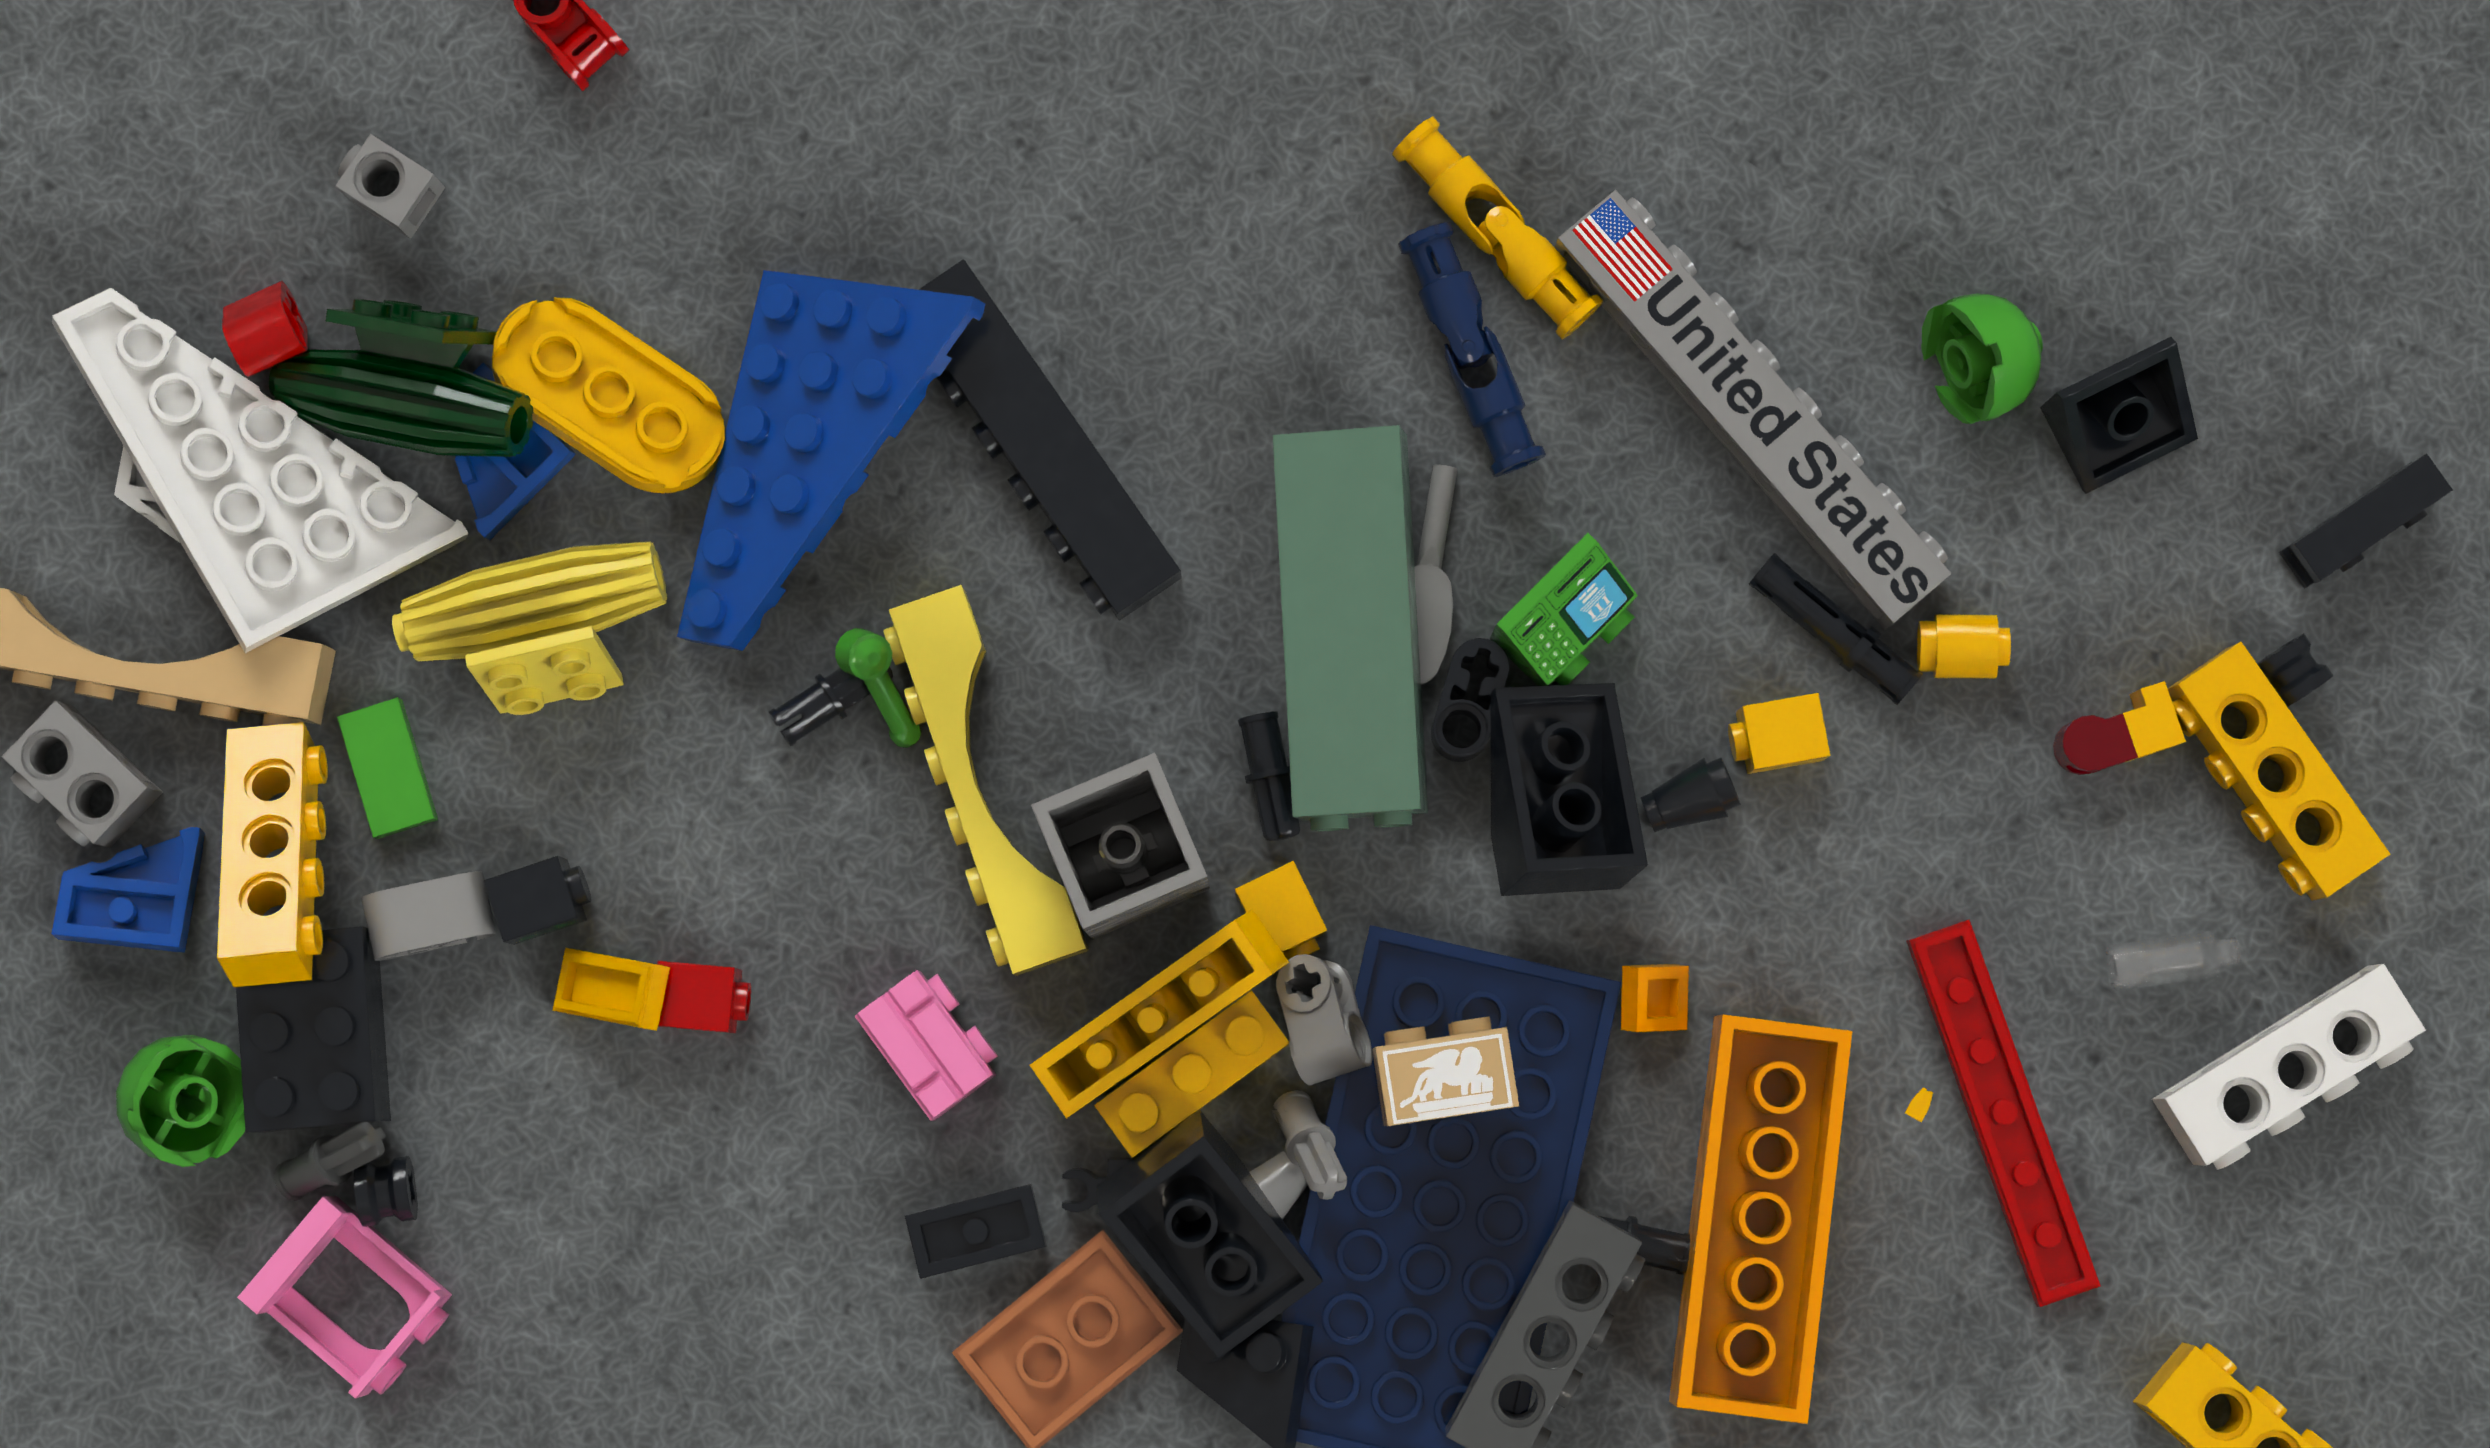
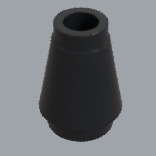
(1692, 796)

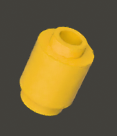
(1962, 646)

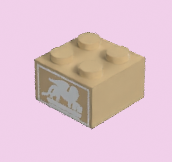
(1444, 1074)

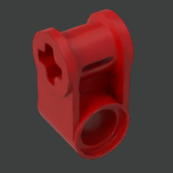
(574, 38)

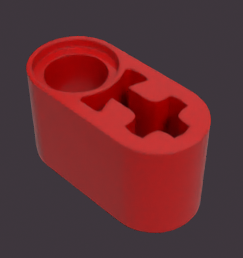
(264, 329)

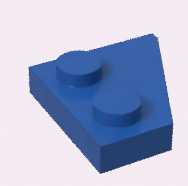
(135, 897)

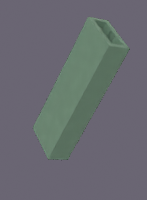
(1350, 627)

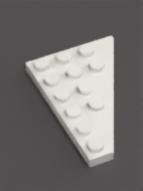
(252, 491)

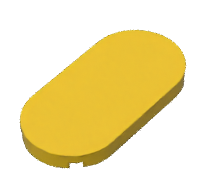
(610, 394)

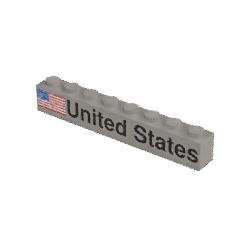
(1752, 409)

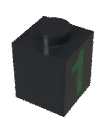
(538, 899)

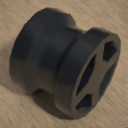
(2294, 670)
(386, 1192)

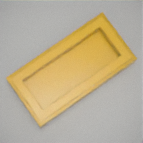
(611, 989)

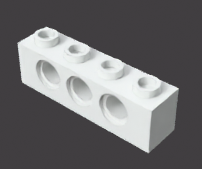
(2364, 999)

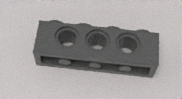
(1575, 1240)

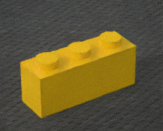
(1192, 1074)

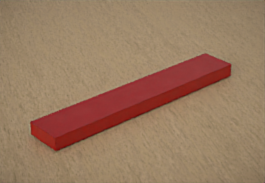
(2003, 1113)

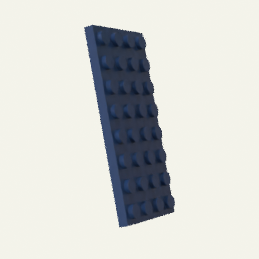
(1443, 1209)

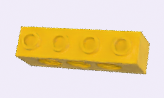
(257, 767)
(2346, 839)
(1159, 1013)
(2195, 1375)

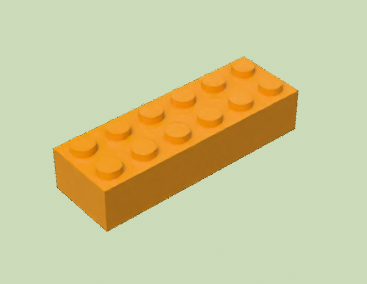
(1760, 1218)

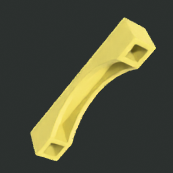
(944, 657)

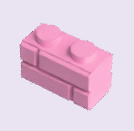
(927, 1043)

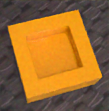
(1654, 997)

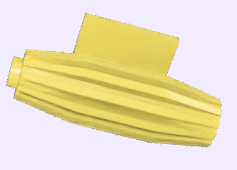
(535, 621)

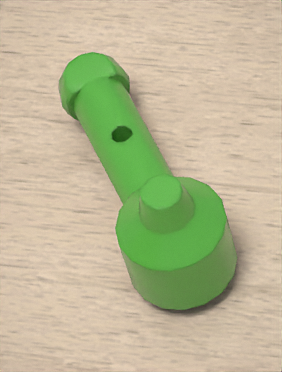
(868, 658)

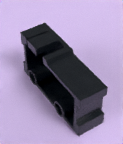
(2365, 521)

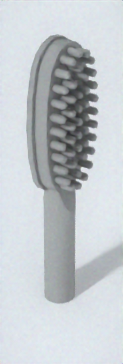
(1432, 584)

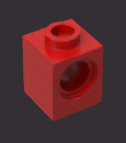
(704, 997)

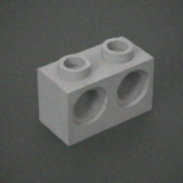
(89, 765)

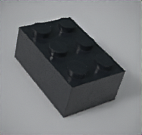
(316, 1044)

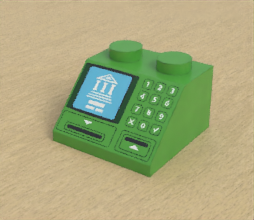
(1566, 614)

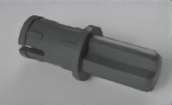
(329, 1160)

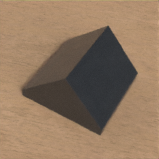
(2123, 415)

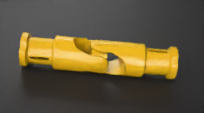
(1520, 252)

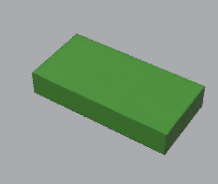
(387, 768)

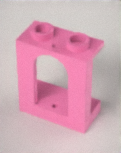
(362, 1367)

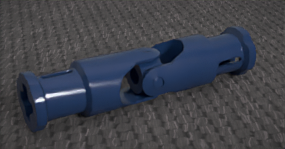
(1455, 308)

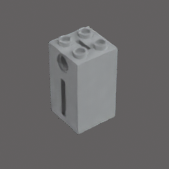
(1121, 846)

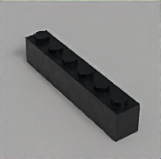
(1051, 458)

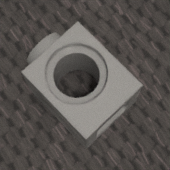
(411, 199)

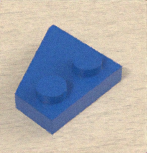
(506, 484)

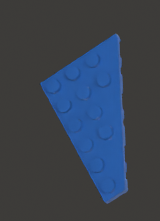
(814, 400)

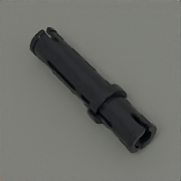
(1837, 630)

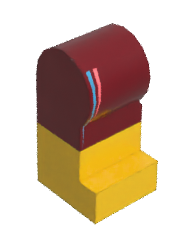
(2101, 743)

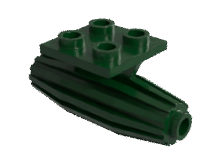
(406, 384)

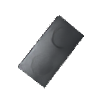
(975, 1231)

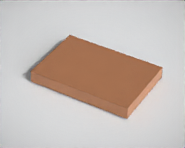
(1067, 1341)

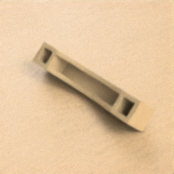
(279, 679)

